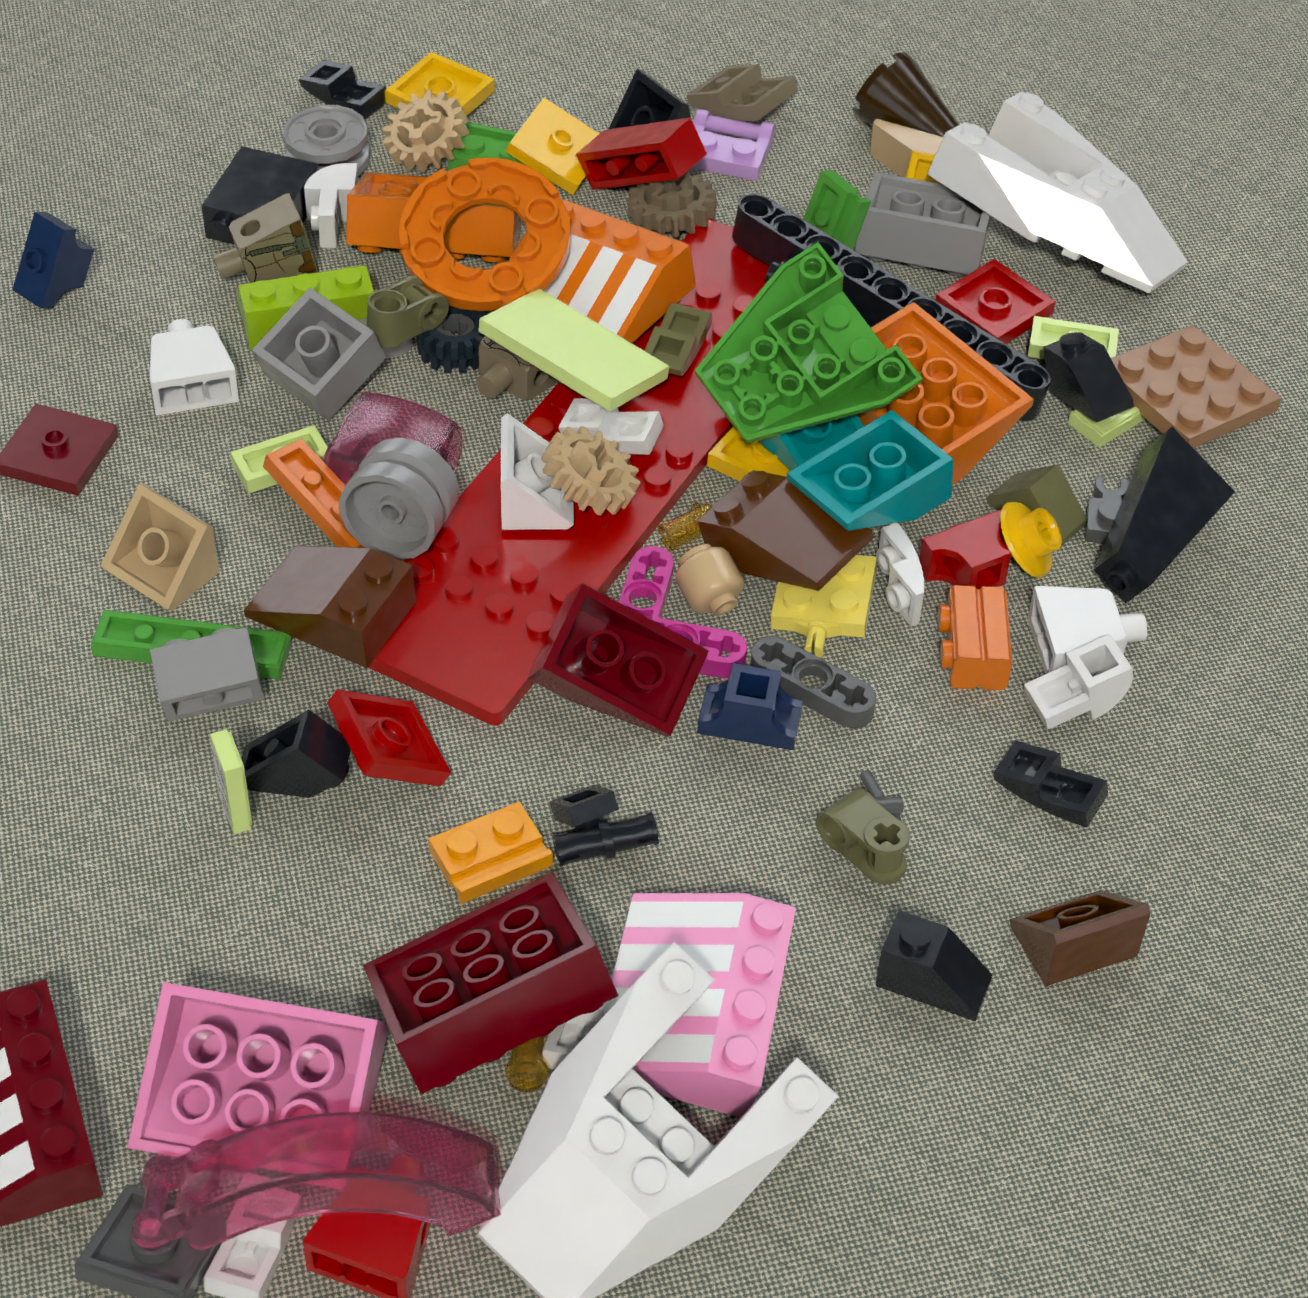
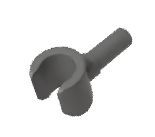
(891, 804)

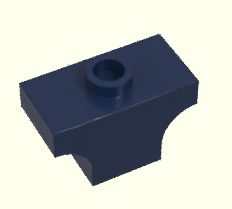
(51, 261)
(751, 709)

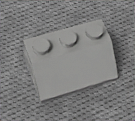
(922, 226)

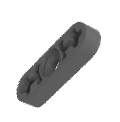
(822, 699)

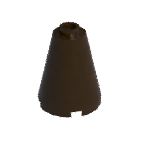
(903, 98)

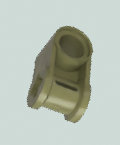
(404, 311)
(866, 836)

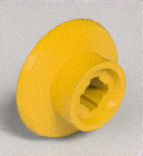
(1030, 537)

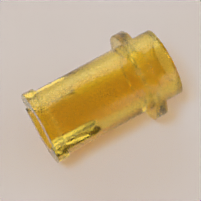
(684, 527)
(526, 1068)

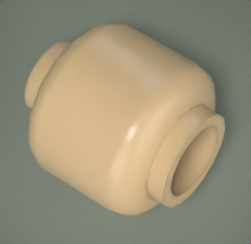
(709, 579)

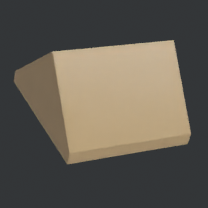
(162, 549)

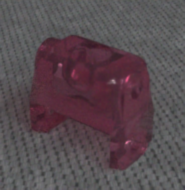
(389, 417)

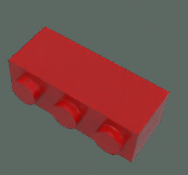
(641, 154)

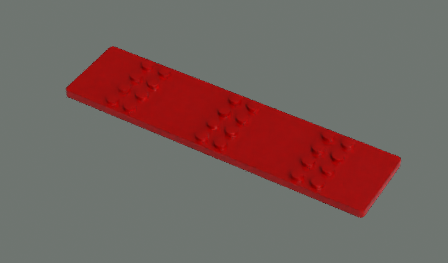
(495, 591)

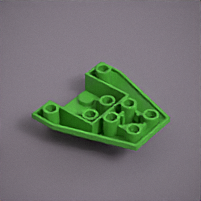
(802, 355)

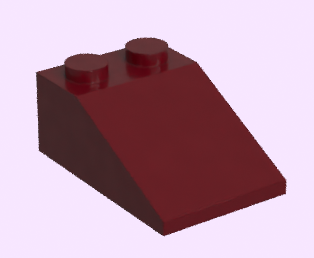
(617, 662)

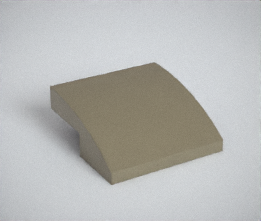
(742, 93)

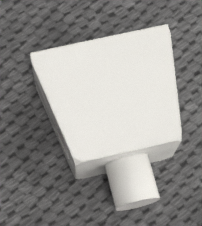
(190, 369)
(1075, 616)

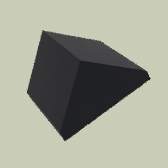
(648, 103)

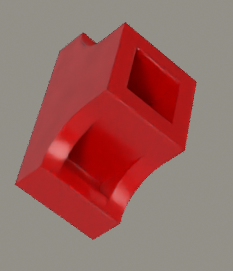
(967, 554)

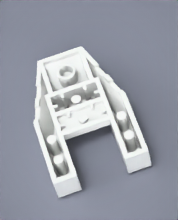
(1058, 187)
(619, 1174)

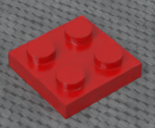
(997, 301)
(388, 738)

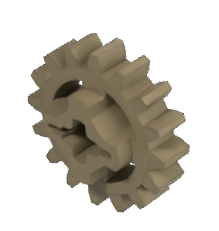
(673, 204)

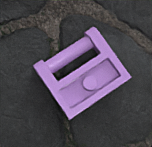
(729, 154)

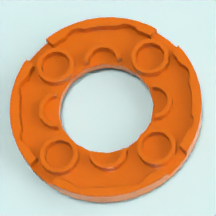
(480, 182)

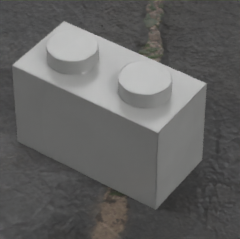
(206, 673)

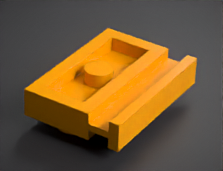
(490, 852)

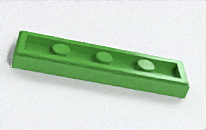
(133, 635)

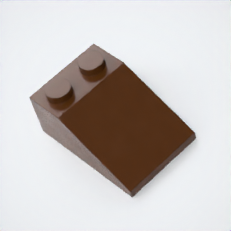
(780, 532)
(337, 599)

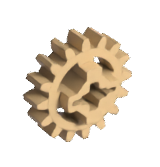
(425, 131)
(590, 470)

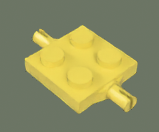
(833, 611)

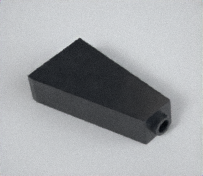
(1160, 514)

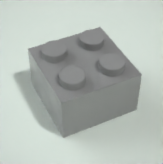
(319, 353)

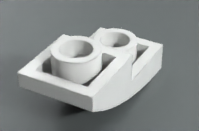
(906, 580)

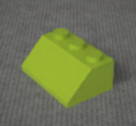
(269, 300)

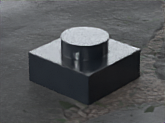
(584, 807)

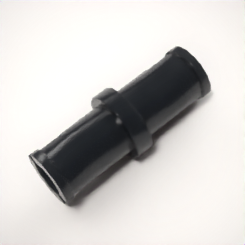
(605, 839)

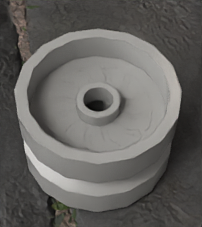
(399, 498)

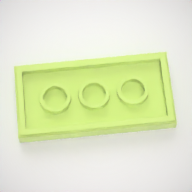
(574, 349)

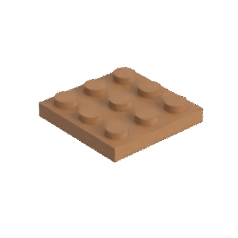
(1193, 386)

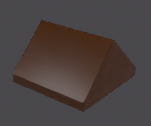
(1081, 934)

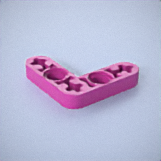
(711, 638)

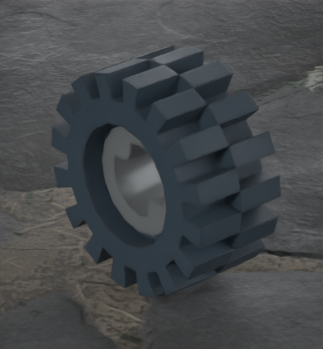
(451, 350)

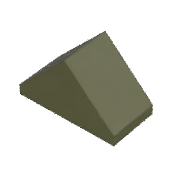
(1046, 490)

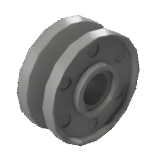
(328, 136)

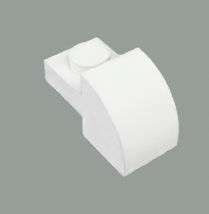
(327, 200)
(1090, 683)

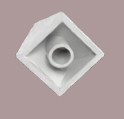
(525, 491)

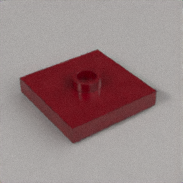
(57, 449)

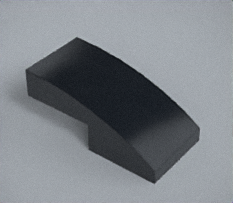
(337, 85)
(1042, 781)

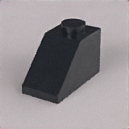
(1086, 377)
(297, 758)
(932, 967)

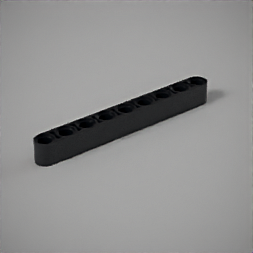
(779, 235)

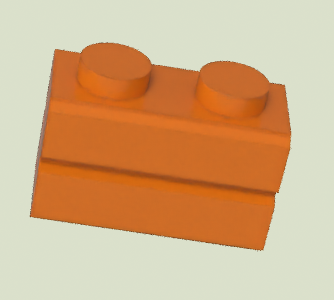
(977, 637)

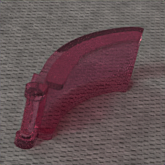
(320, 1168)

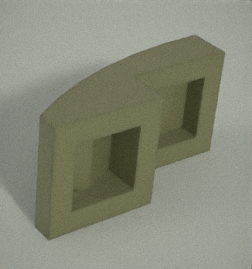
(679, 337)

